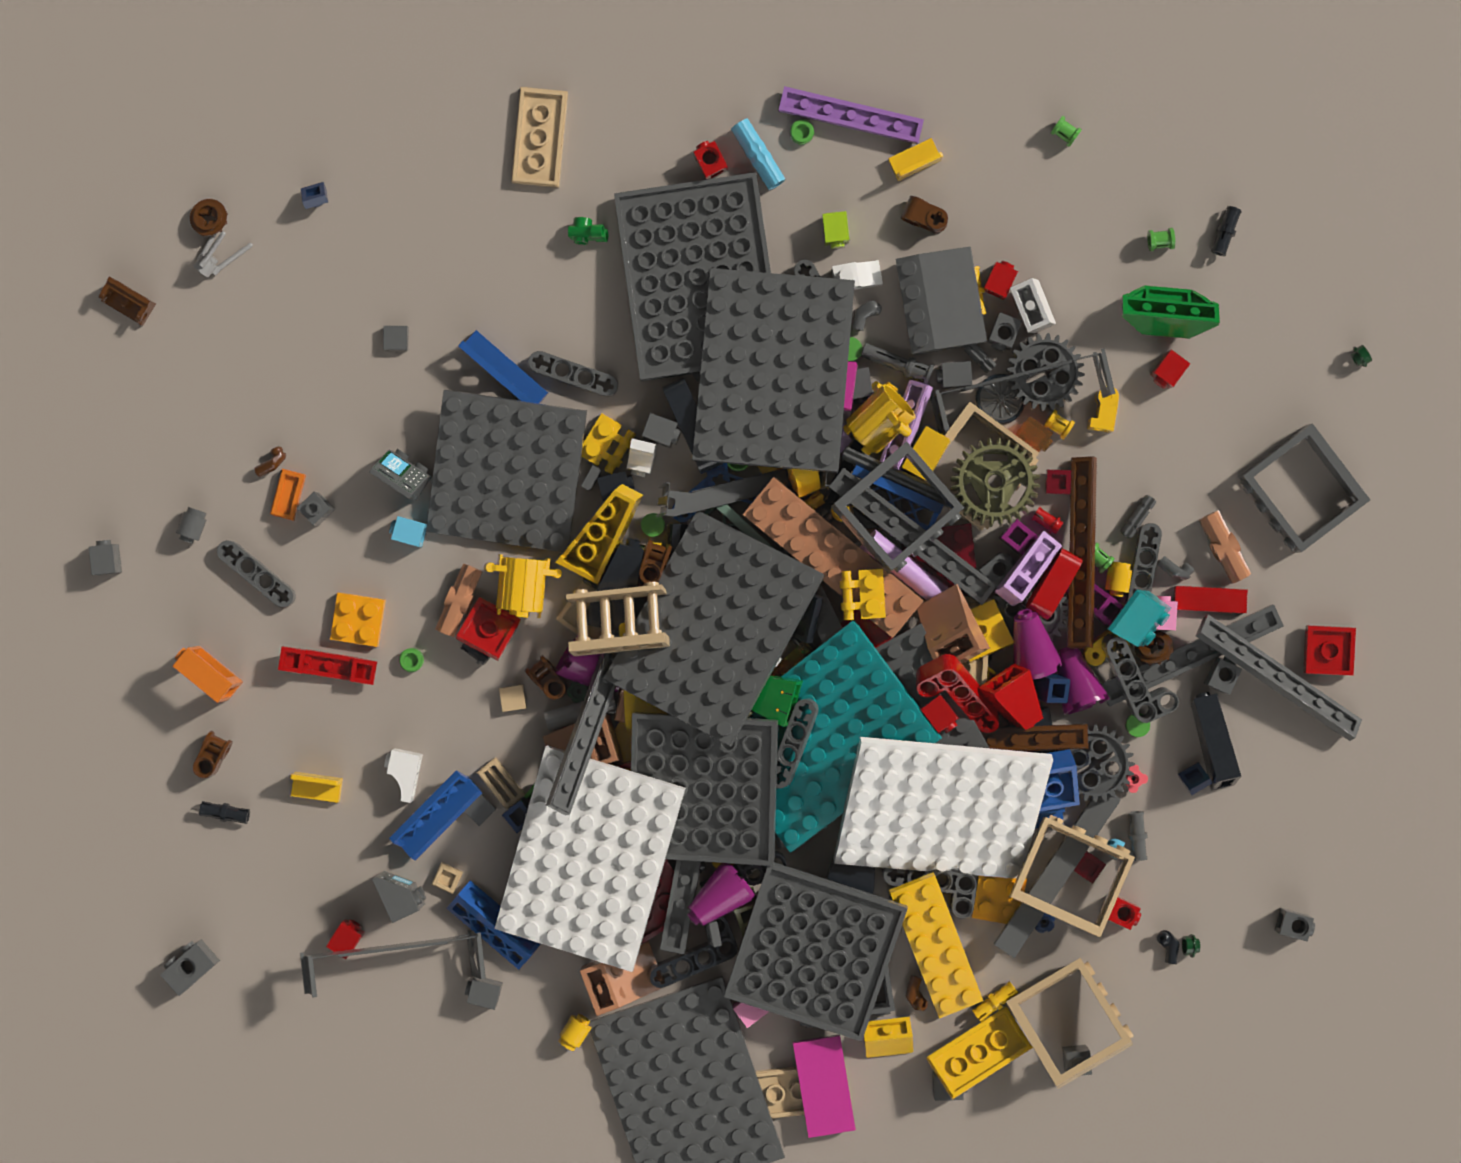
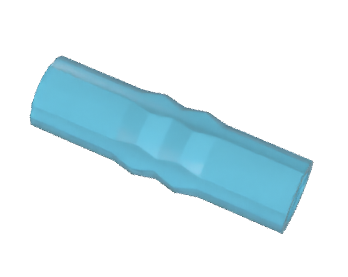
(758, 154)

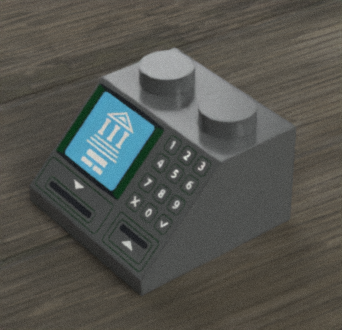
(401, 474)
(399, 895)

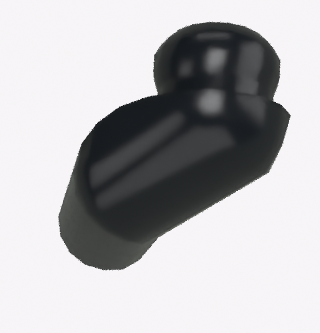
(1171, 944)

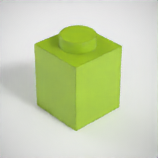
(835, 229)

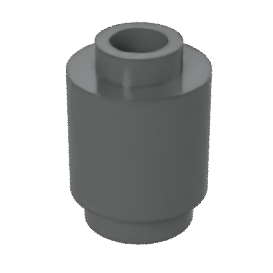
(191, 525)

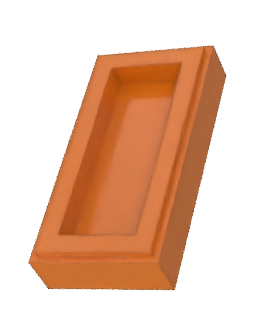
(288, 494)

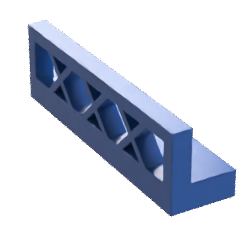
(503, 369)
(904, 493)
(434, 818)
(486, 910)

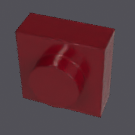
(1058, 482)
(1089, 867)

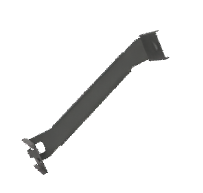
(1100, 365)
(723, 493)
(475, 946)

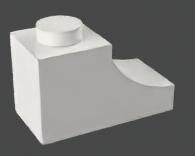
(864, 273)
(641, 457)
(405, 769)

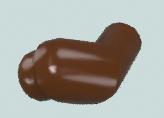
(271, 464)
(913, 994)

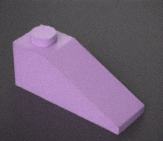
(1028, 569)

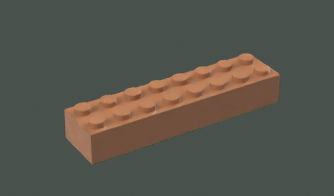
(826, 549)

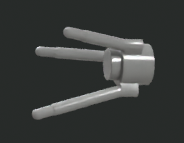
(207, 263)

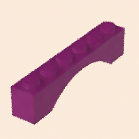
(1020, 538)

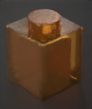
(1035, 434)

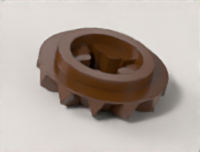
(205, 208)
(1165, 648)

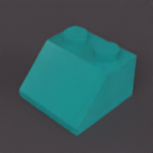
(1140, 618)

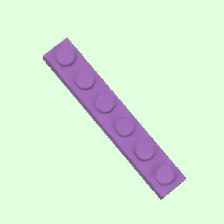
(851, 115)

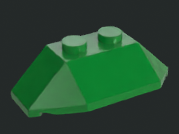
(1169, 311)

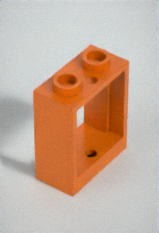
(207, 673)

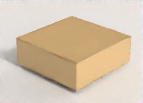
(512, 698)
(447, 878)

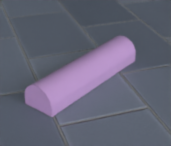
(917, 397)
(913, 573)

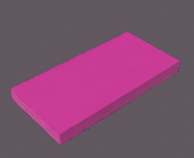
(824, 1086)

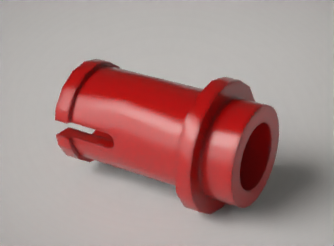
(1048, 520)

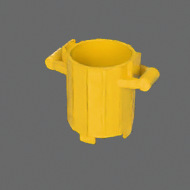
(880, 418)
(521, 584)

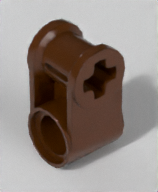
(920, 214)
(655, 560)
(546, 677)
(212, 754)

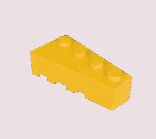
(600, 538)

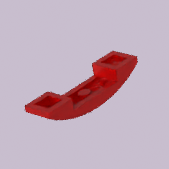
(327, 665)

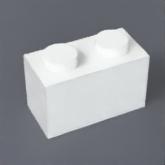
(1033, 305)

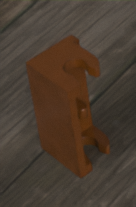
(126, 301)

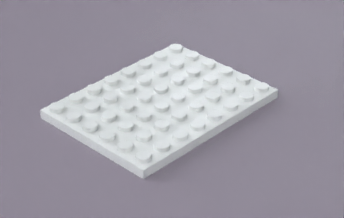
(941, 807)
(594, 873)

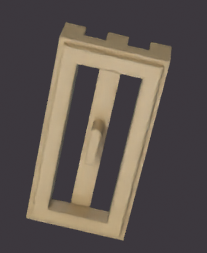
(508, 777)

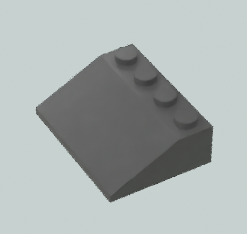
(941, 300)

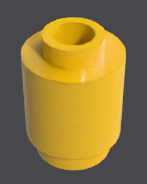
(1118, 579)
(574, 1032)

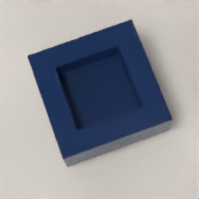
(314, 195)
(1195, 778)

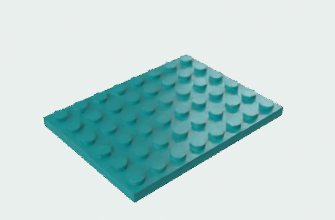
(855, 700)

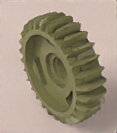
(995, 500)

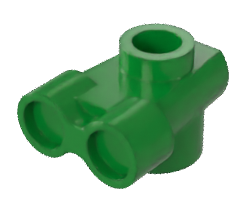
(585, 231)

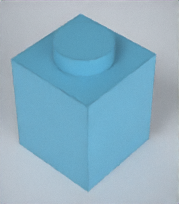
(408, 531)

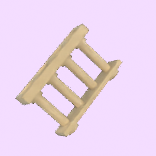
(631, 640)

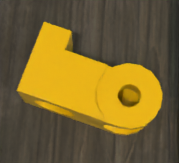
(1105, 413)
(1096, 656)

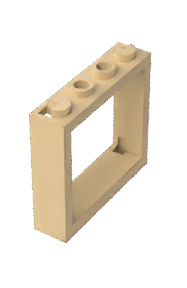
(971, 409)
(1098, 843)
(1110, 1010)

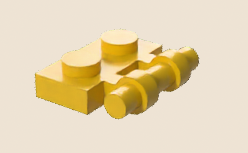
(601, 438)
(871, 594)

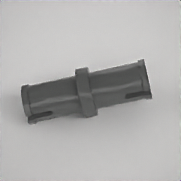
(1138, 835)

